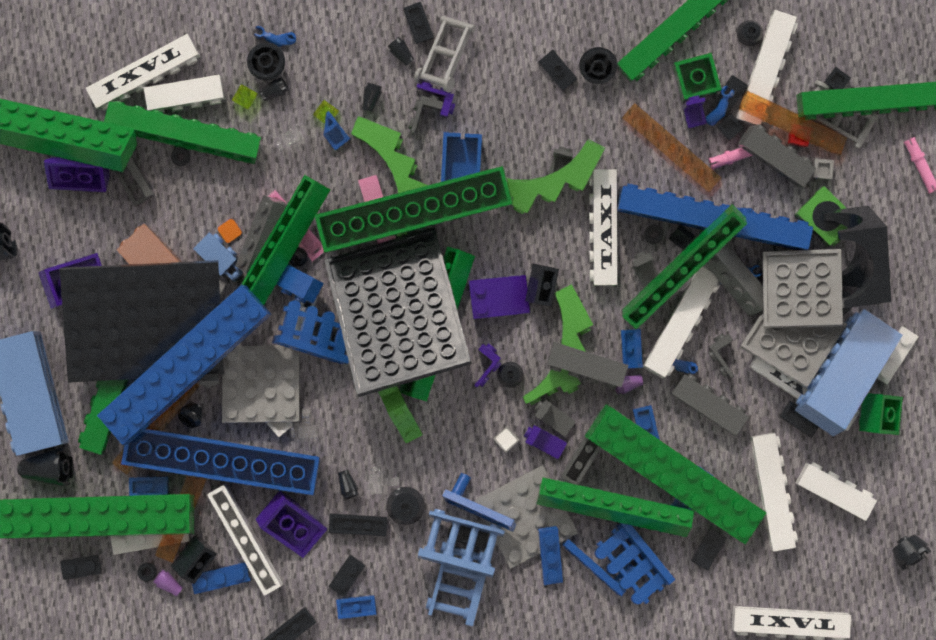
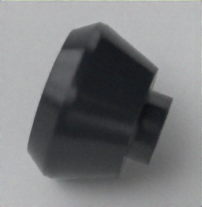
(750, 38)
(503, 375)
(191, 415)

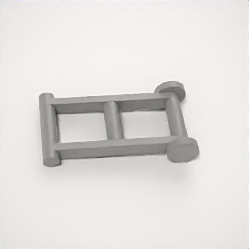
(448, 82)
(858, 142)

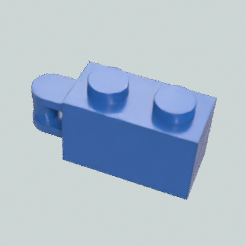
(300, 284)

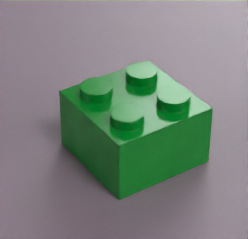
(696, 77)
(881, 414)

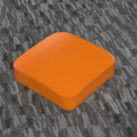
(229, 230)

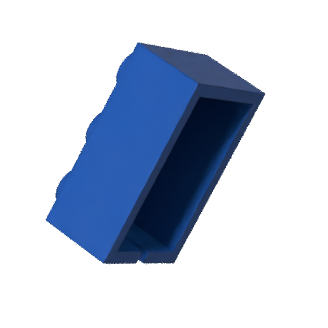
(460, 155)

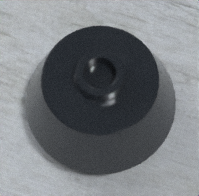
(266, 61)
(598, 65)
(405, 505)
(910, 551)

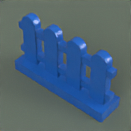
(305, 334)
(650, 561)

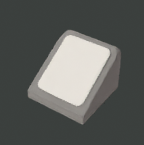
(506, 439)

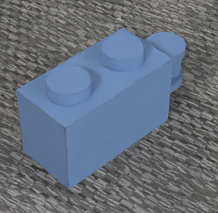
(211, 249)

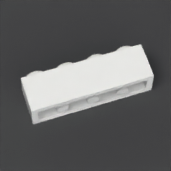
(185, 93)
(836, 491)

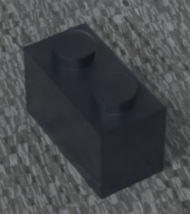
(542, 285)
(193, 559)

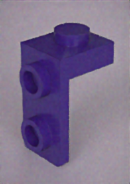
(448, 106)
(694, 112)
(488, 351)
(545, 441)

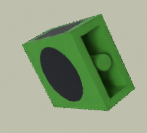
(813, 213)

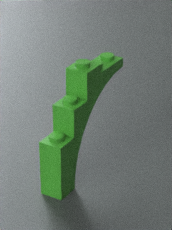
(385, 142)
(550, 186)
(574, 321)
(400, 414)

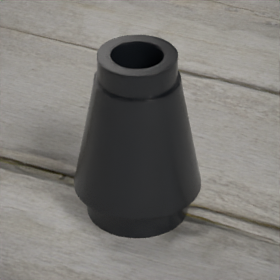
(400, 51)
(274, 89)
(371, 96)
(347, 485)

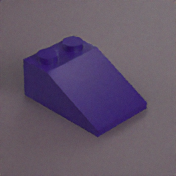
(75, 176)
(51, 277)
(499, 296)
(290, 524)

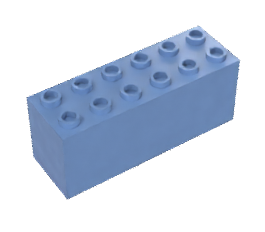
(848, 372)
(29, 395)

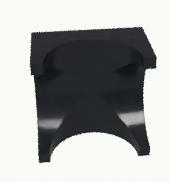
(870, 263)

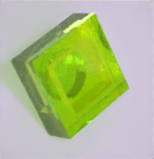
(245, 97)
(320, 112)

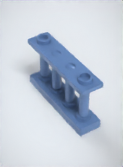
(466, 562)
(472, 594)

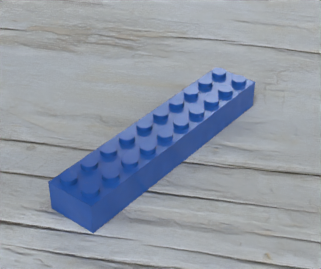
(700, 215)
(184, 364)
(223, 461)

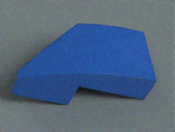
(333, 132)

